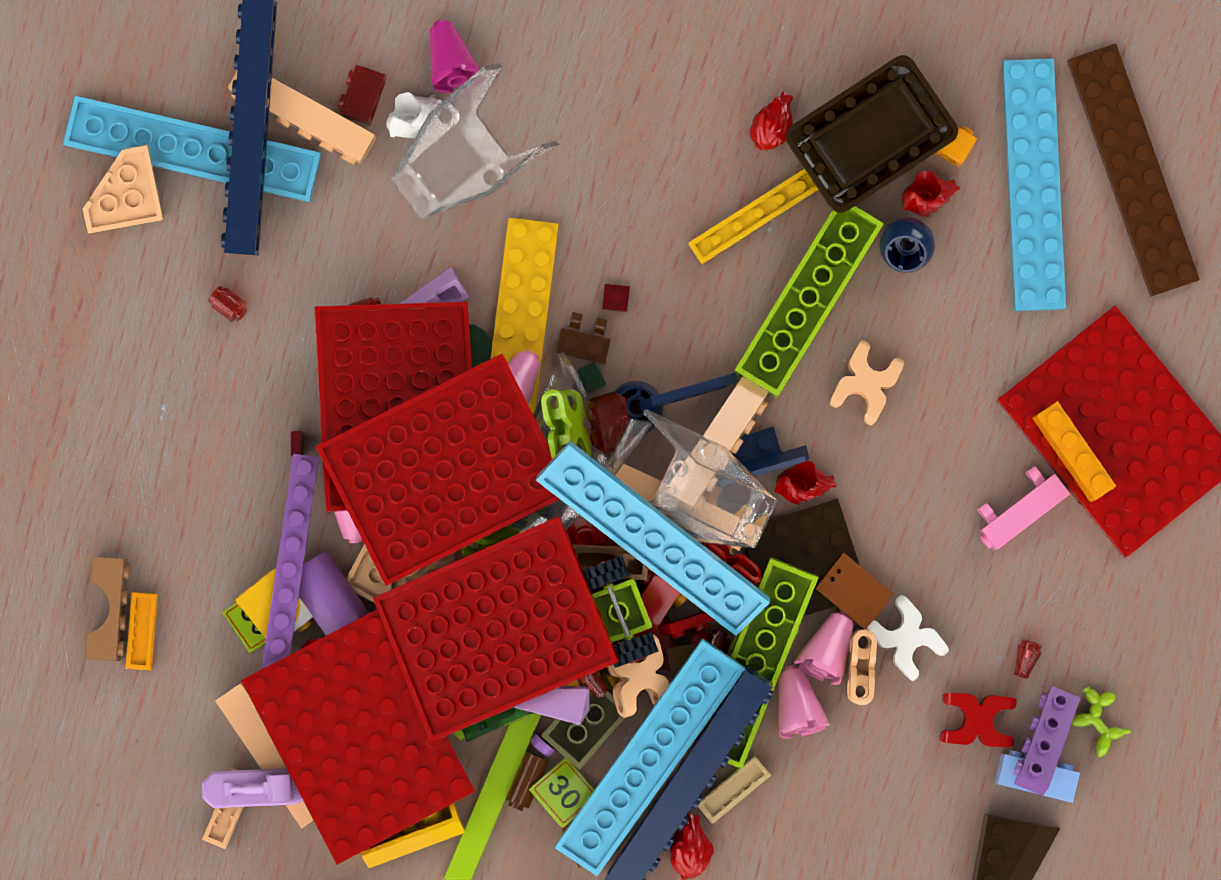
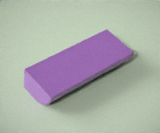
(329, 594)

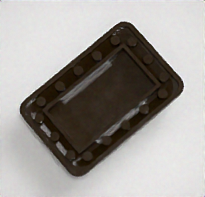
(871, 134)

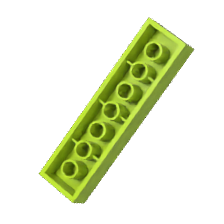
(808, 299)
(771, 633)

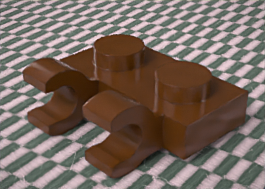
(584, 345)

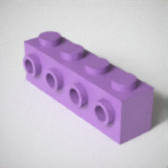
(1047, 740)

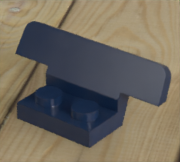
(762, 453)

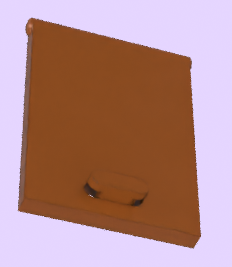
(854, 591)

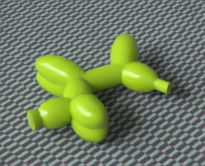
(1095, 711)

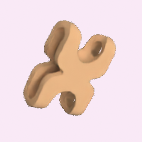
(866, 382)
(861, 667)
(637, 677)

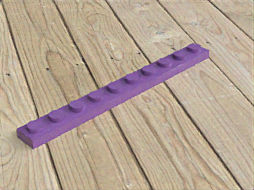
(290, 558)

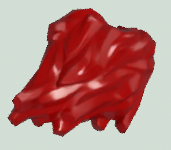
(771, 123)
(927, 193)
(803, 483)
(691, 849)

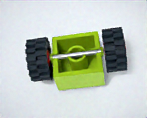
(621, 610)

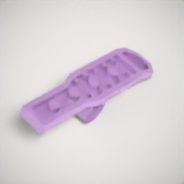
(250, 788)

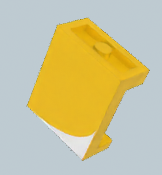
(257, 603)

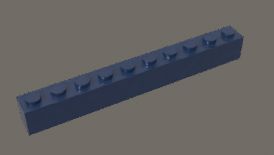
(250, 127)
(692, 777)

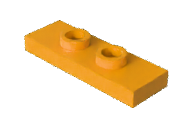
(141, 631)

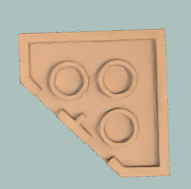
(125, 194)

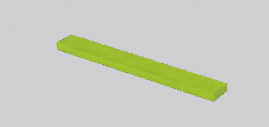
(491, 799)

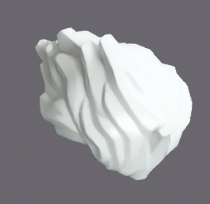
(410, 114)

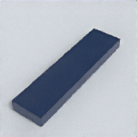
(688, 392)

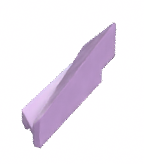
(441, 289)
(564, 703)

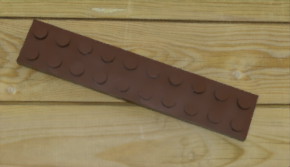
(1133, 170)

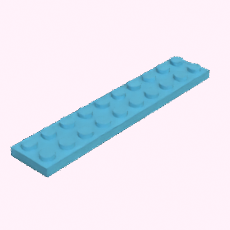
(184, 146)
(1034, 185)
(652, 538)
(649, 757)

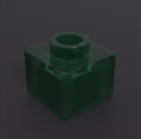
(591, 378)

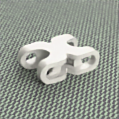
(908, 638)

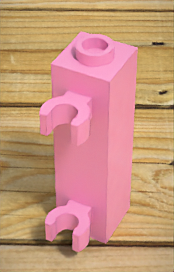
(1023, 512)

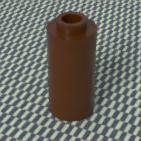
(529, 772)

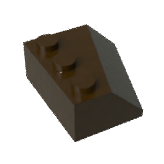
(1011, 848)

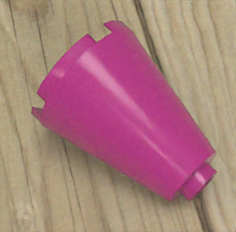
(449, 57)

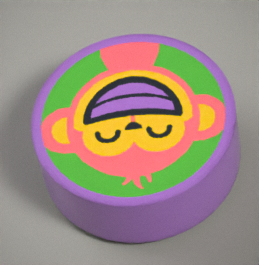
(542, 745)

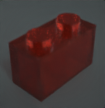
(362, 94)
(607, 420)

